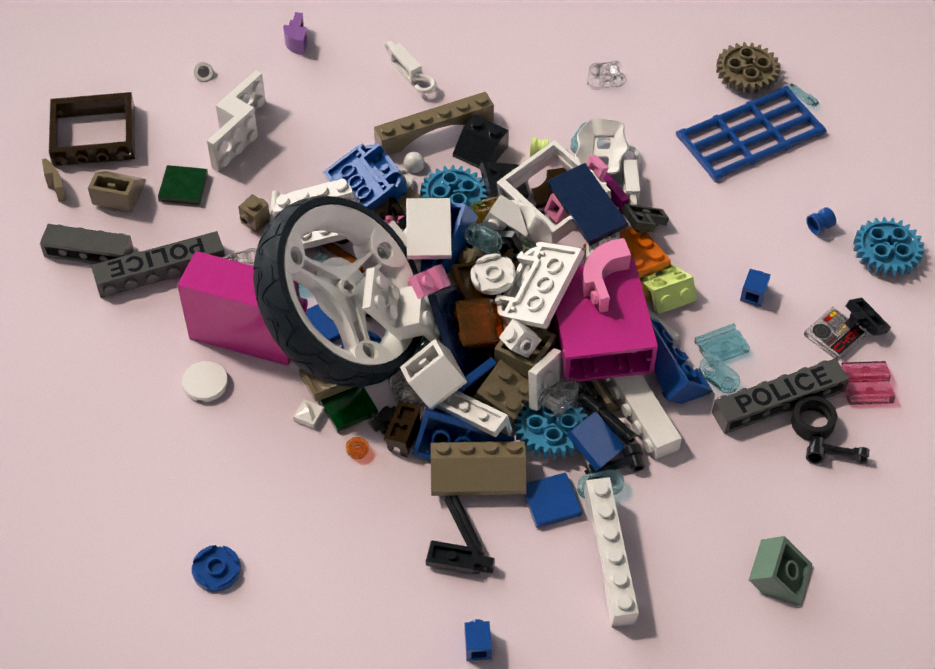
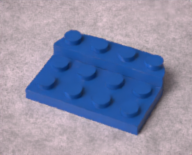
(369, 174)

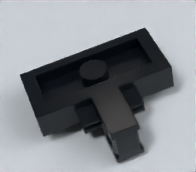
(865, 316)

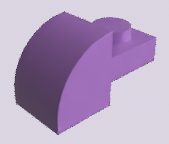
(296, 34)

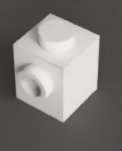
(520, 338)

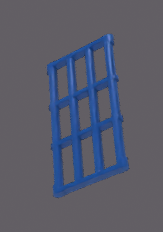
(741, 146)

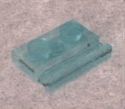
(722, 343)

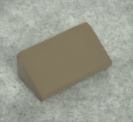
(602, 394)

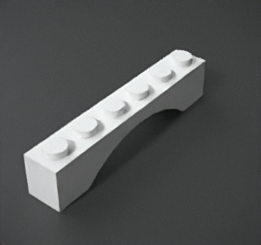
(616, 572)

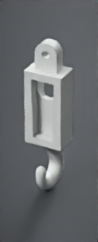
(409, 67)
(630, 177)

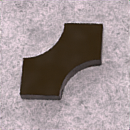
(542, 193)

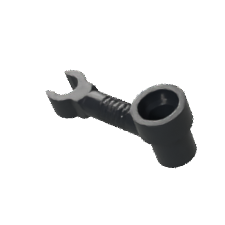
(816, 451)
(633, 459)

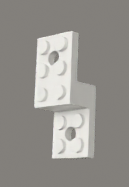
(236, 121)
(398, 308)

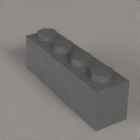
(84, 244)

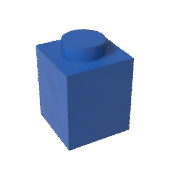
(755, 287)
(477, 640)

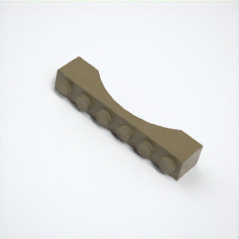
(401, 132)

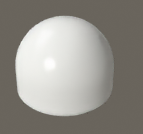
(203, 65)
(413, 162)

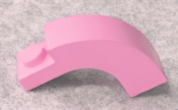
(554, 207)
(604, 260)
(429, 281)

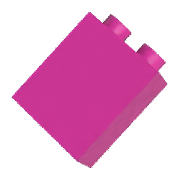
(223, 307)
(610, 341)

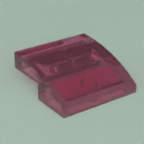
(868, 383)

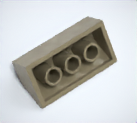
(478, 468)

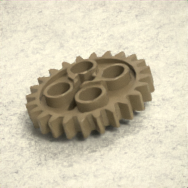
(748, 68)

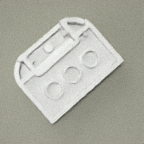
(335, 188)
(539, 284)

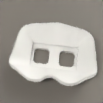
(603, 130)
(536, 227)

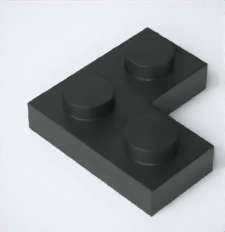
(644, 218)

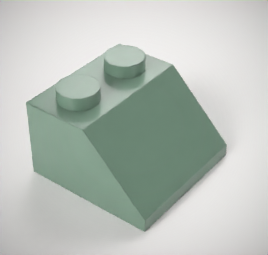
(780, 570)

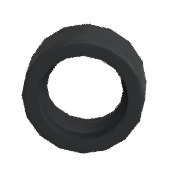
(817, 404)

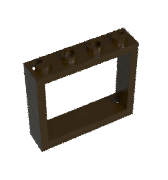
(89, 106)

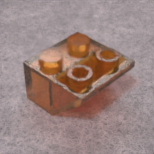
(479, 323)

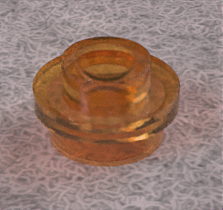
(357, 453)

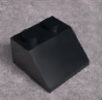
(481, 142)

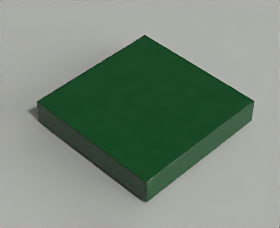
(183, 184)
(348, 407)

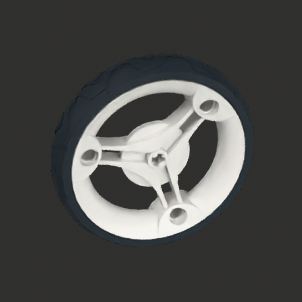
(336, 287)

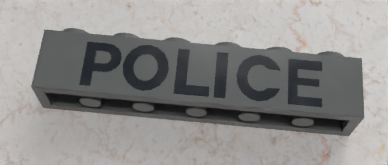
(152, 264)
(778, 395)

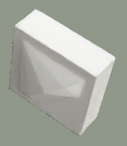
(308, 413)

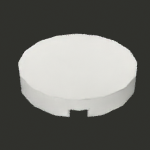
(493, 274)
(205, 381)

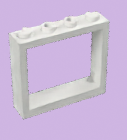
(553, 151)

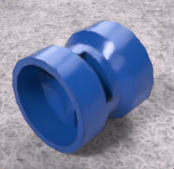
(819, 221)

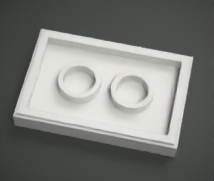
(428, 228)

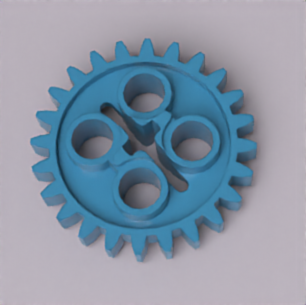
(446, 182)
(888, 246)
(547, 432)

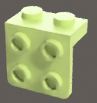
(670, 288)

